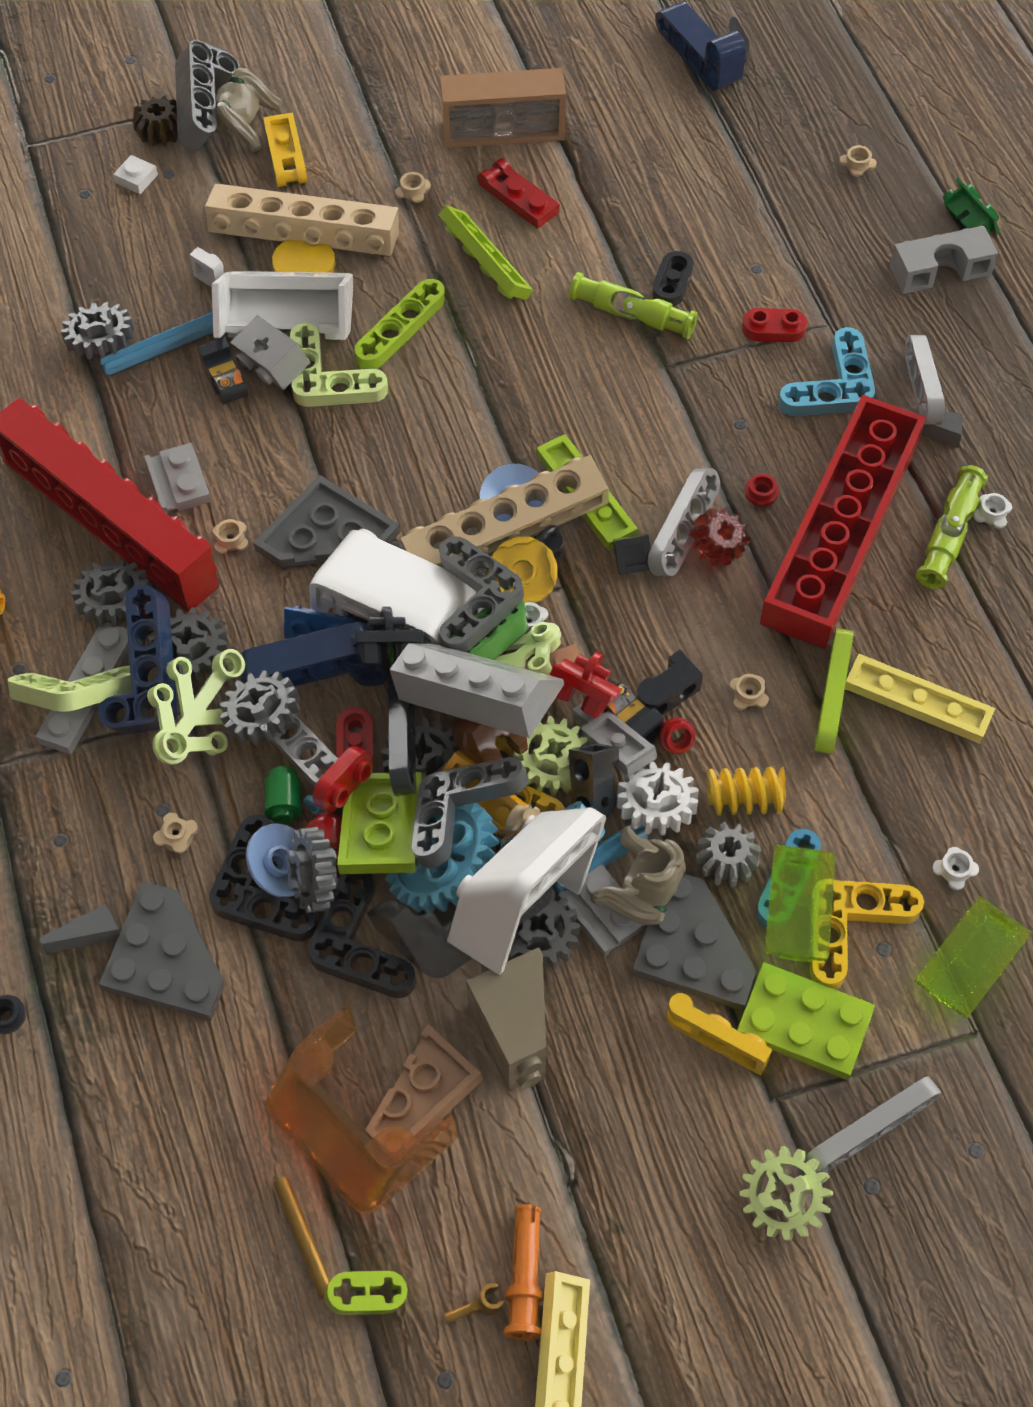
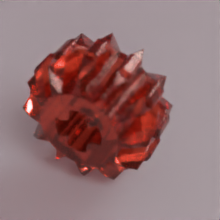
(719, 536)

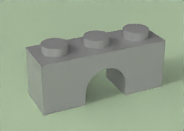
(965, 251)

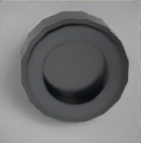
(552, 539)

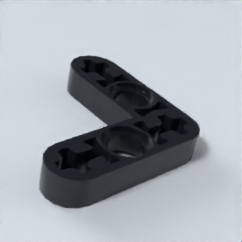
(249, 896)
(342, 940)

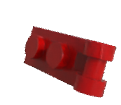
(518, 193)

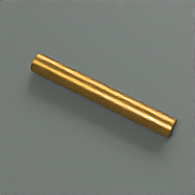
(303, 1235)

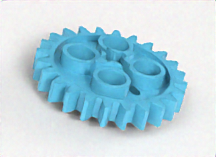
(438, 885)

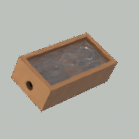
(503, 107)

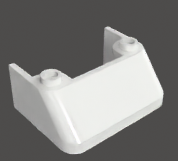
(283, 301)
(546, 851)

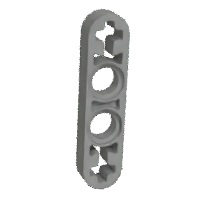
(924, 379)
(668, 553)
(300, 742)
(874, 1124)

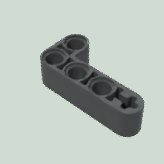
(198, 76)

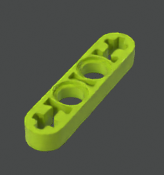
(396, 321)
(834, 691)

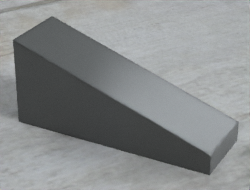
(948, 432)
(86, 930)

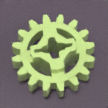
(551, 742)
(769, 1200)

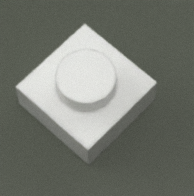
(135, 174)
(206, 266)

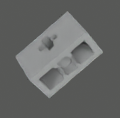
(269, 353)

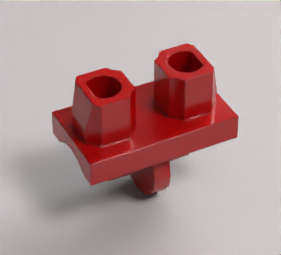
(589, 678)

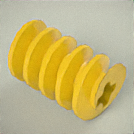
(746, 790)

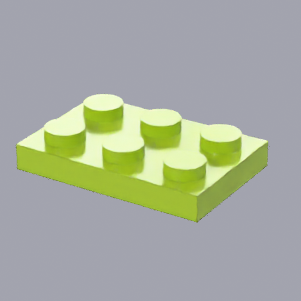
(378, 829)
(807, 1020)

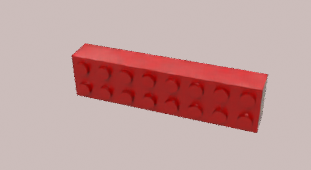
(107, 505)
(842, 522)

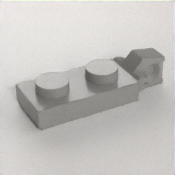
(609, 730)

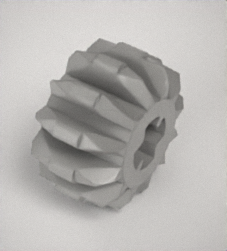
(714, 858)

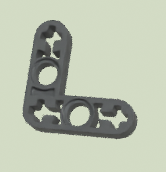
(487, 594)
(507, 779)

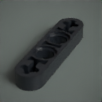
(401, 744)

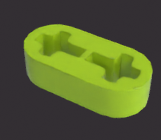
(366, 1303)

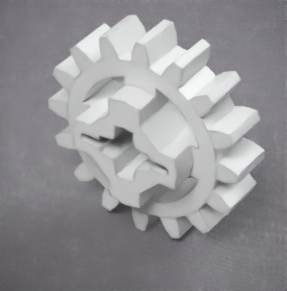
(657, 798)

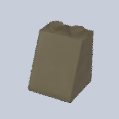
(512, 1018)

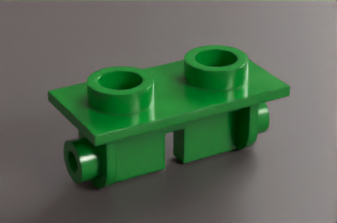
(967, 200)

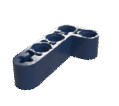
(713, 58)
(315, 657)
(142, 660)

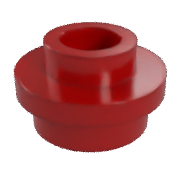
(763, 483)
(684, 742)

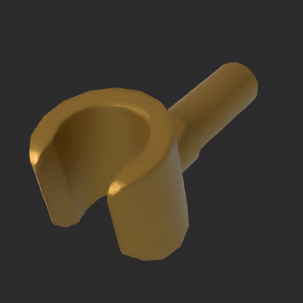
(476, 1305)

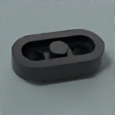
(669, 283)

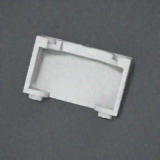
(374, 574)

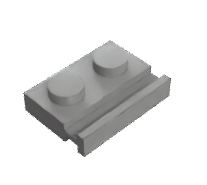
(178, 478)
(600, 923)

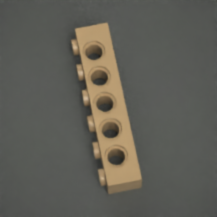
(303, 218)
(526, 521)

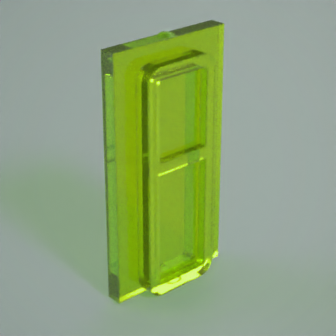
(800, 904)
(973, 957)

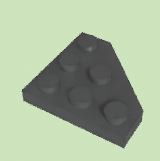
(318, 524)
(696, 949)
(163, 957)

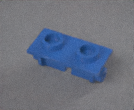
(304, 621)

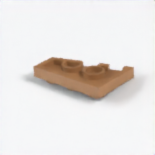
(427, 1089)

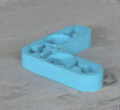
(846, 383)

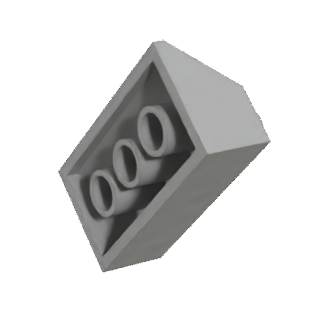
(474, 687)

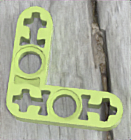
(322, 382)
(69, 696)

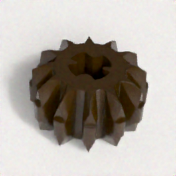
(156, 120)

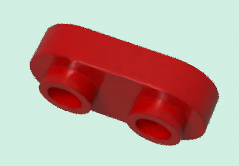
(774, 325)
(363, 739)
(342, 779)

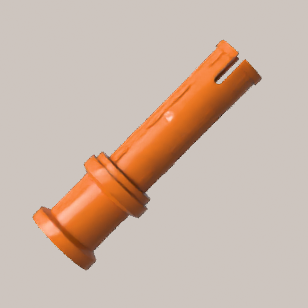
(524, 1292)

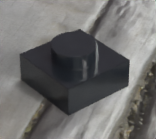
(632, 553)

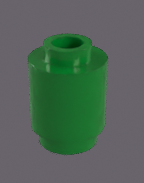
(282, 795)

